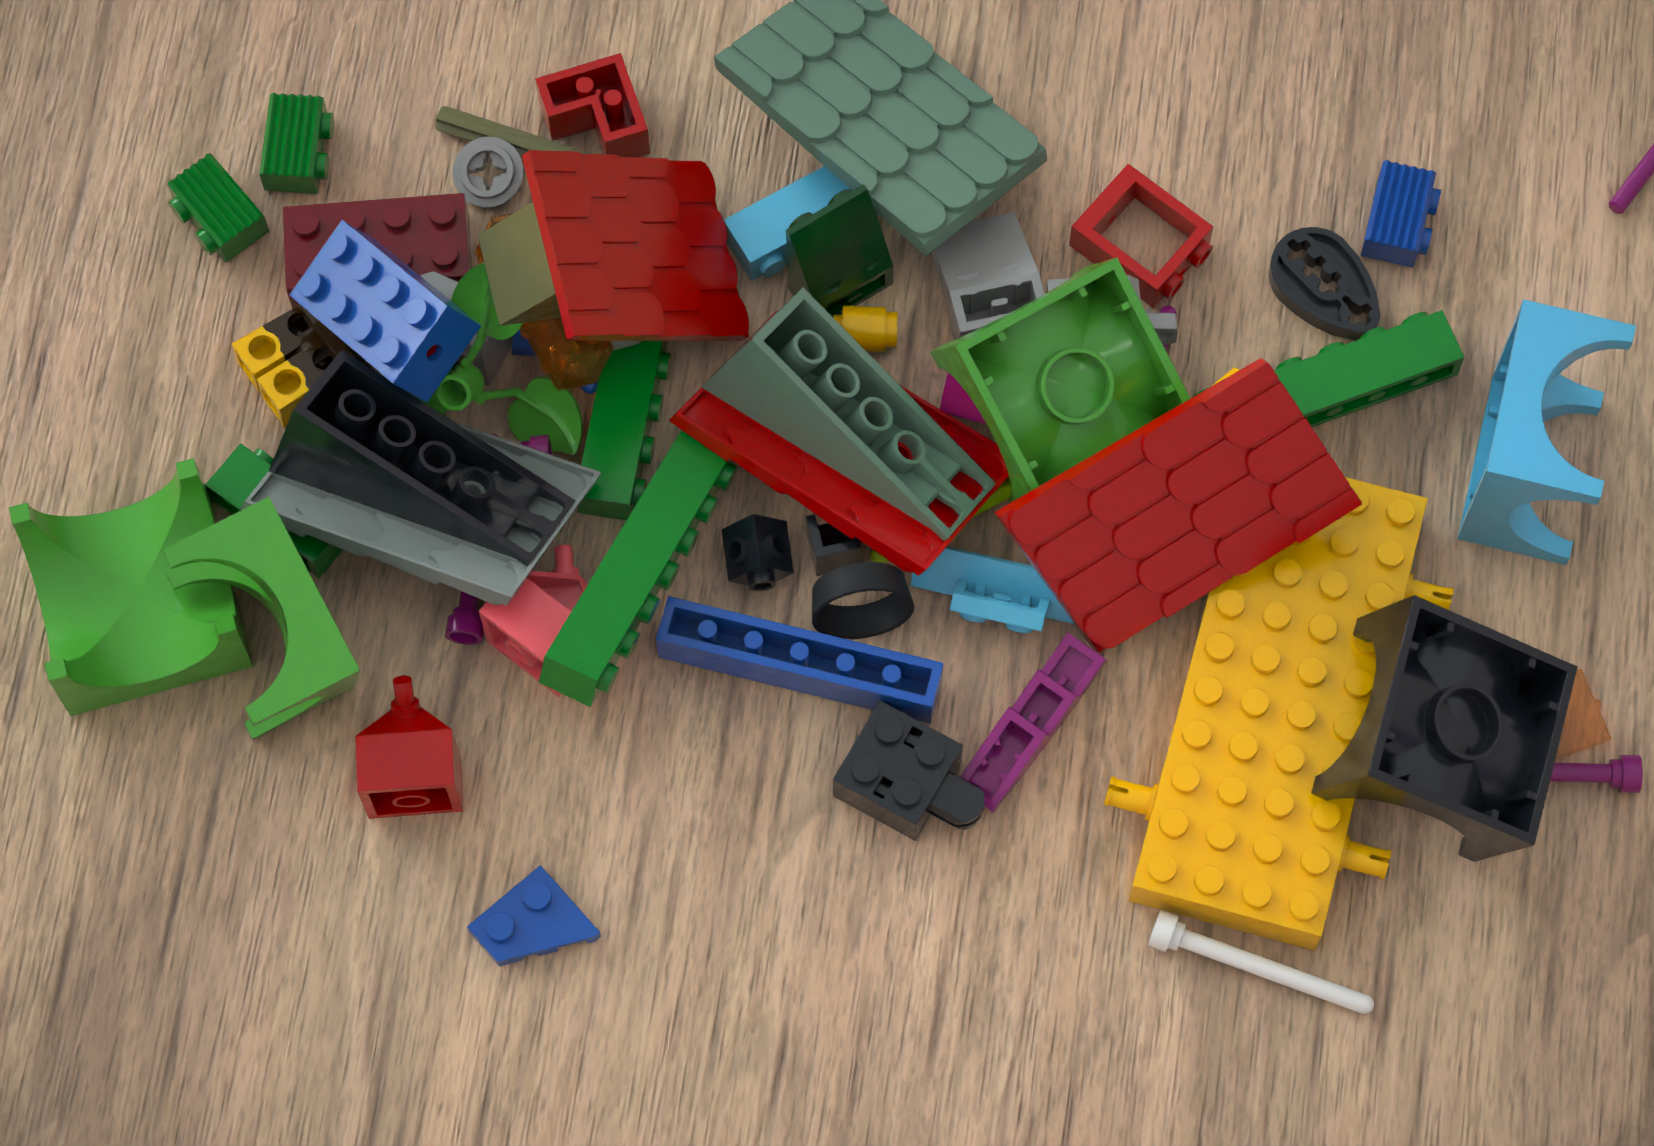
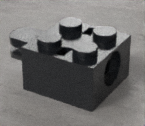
(906, 774)

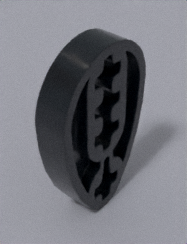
(1339, 264)

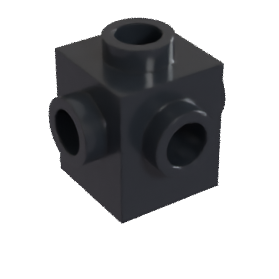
(757, 552)

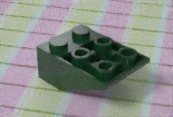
(839, 252)

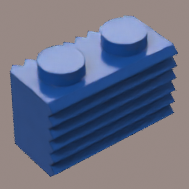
(1399, 214)

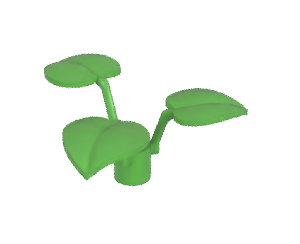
(538, 409)

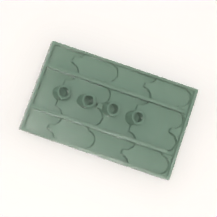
(883, 113)

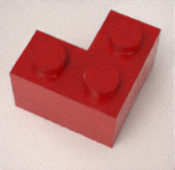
(597, 98)

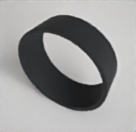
(864, 619)

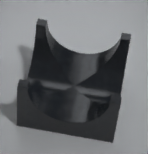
(1456, 726)

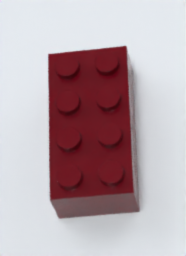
(420, 230)

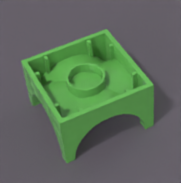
(1065, 374)
(260, 558)
(110, 607)

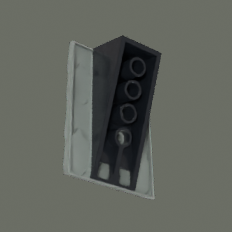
(415, 488)

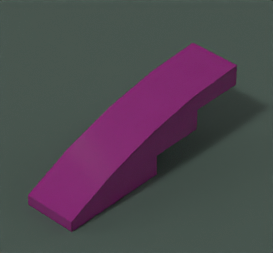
(1033, 720)

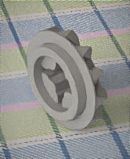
(474, 159)

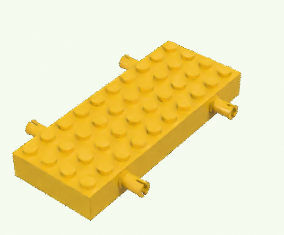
(1263, 714)

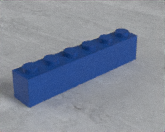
(798, 659)

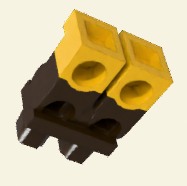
(288, 358)

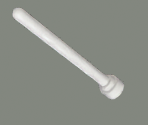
(1172, 934)

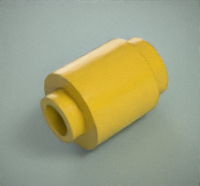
(870, 326)

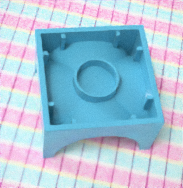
(1513, 452)

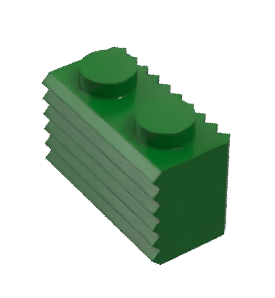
(295, 143)
(217, 208)

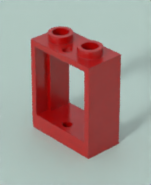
(1130, 184)

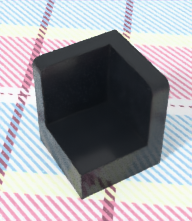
(830, 547)

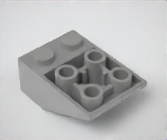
(986, 272)

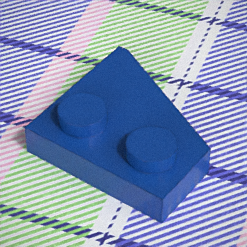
(531, 920)

